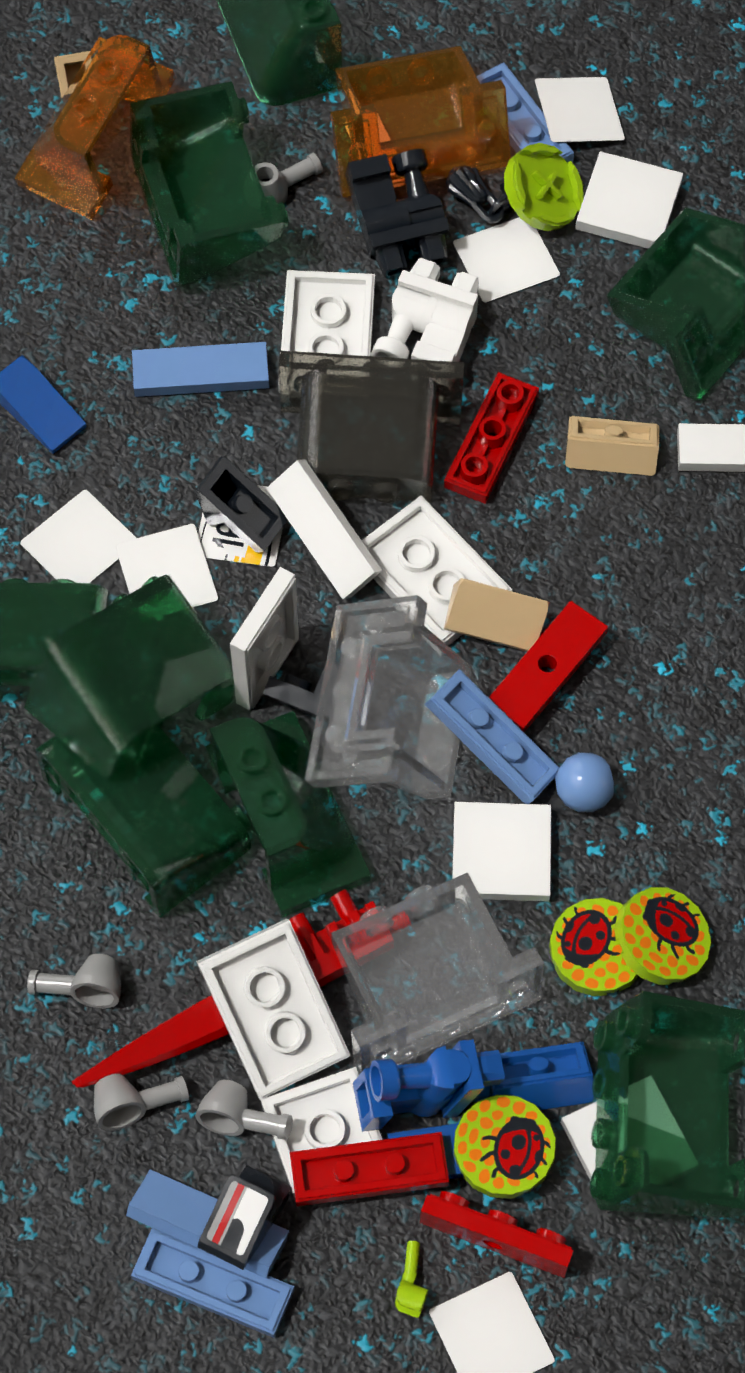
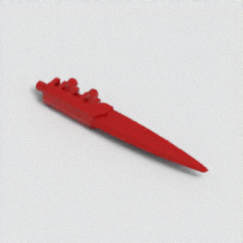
(203, 1021)

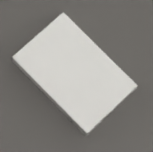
(328, 312)
(425, 559)
(265, 639)
(273, 1008)

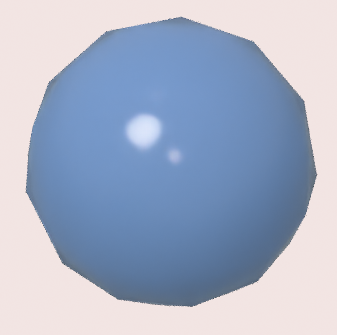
(585, 782)

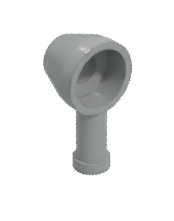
(282, 180)
(94, 985)
(121, 1105)
(227, 1113)

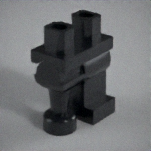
(397, 224)

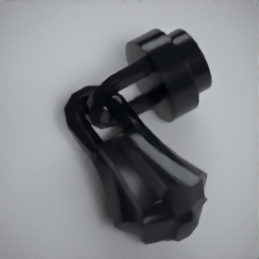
(469, 186)

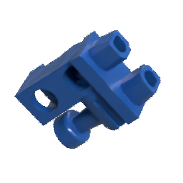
(443, 1082)

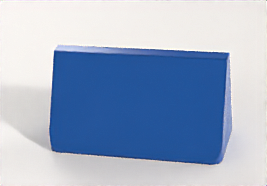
(548, 1076)

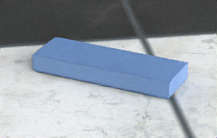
(525, 118)
(200, 369)
(493, 737)
(185, 1212)
(212, 1283)

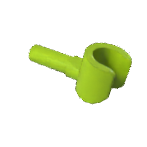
(411, 1297)

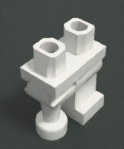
(431, 308)

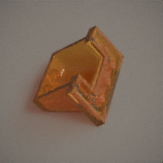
(420, 104)
(61, 157)

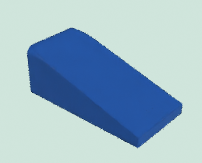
(38, 405)

